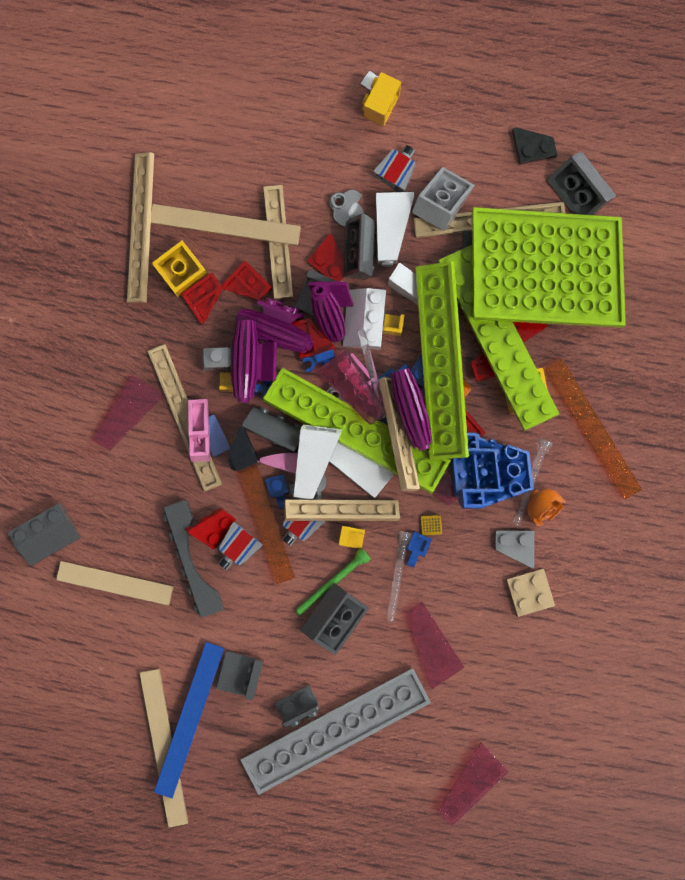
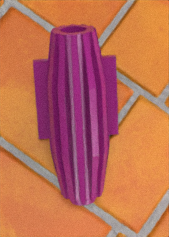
(326, 304)
(276, 325)
(250, 360)
(412, 409)

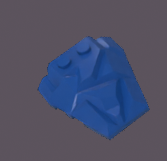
(490, 473)

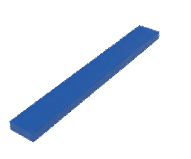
(189, 720)

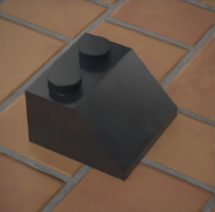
(242, 453)

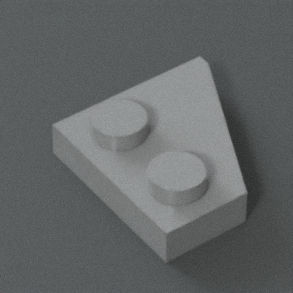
(516, 545)

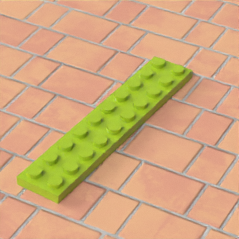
(504, 353)
(442, 360)
(373, 441)

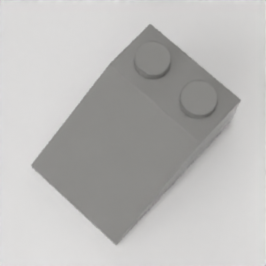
(442, 198)

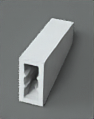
(391, 221)
(404, 283)
(314, 454)
(360, 470)

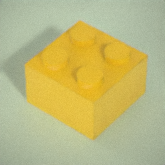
(381, 99)
(179, 268)

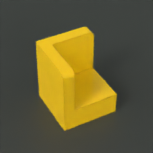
(393, 324)
(225, 382)
(351, 537)

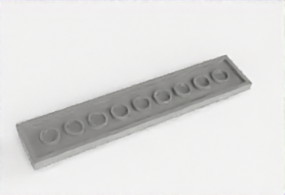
(335, 731)

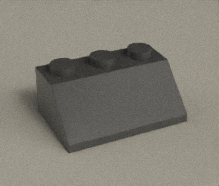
(581, 186)
(359, 247)
(273, 429)
(44, 534)
(334, 619)

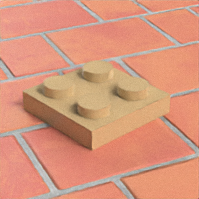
(530, 592)

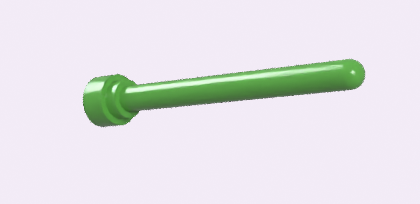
(360, 558)

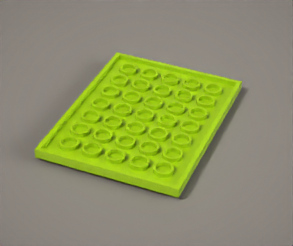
(547, 268)

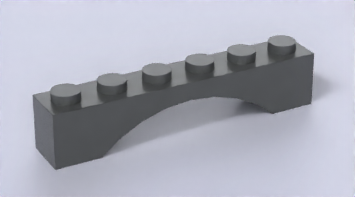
(206, 597)

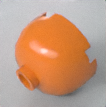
(544, 505)

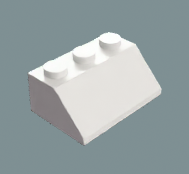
(366, 314)

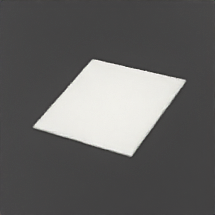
(367, 81)

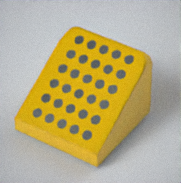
(431, 525)

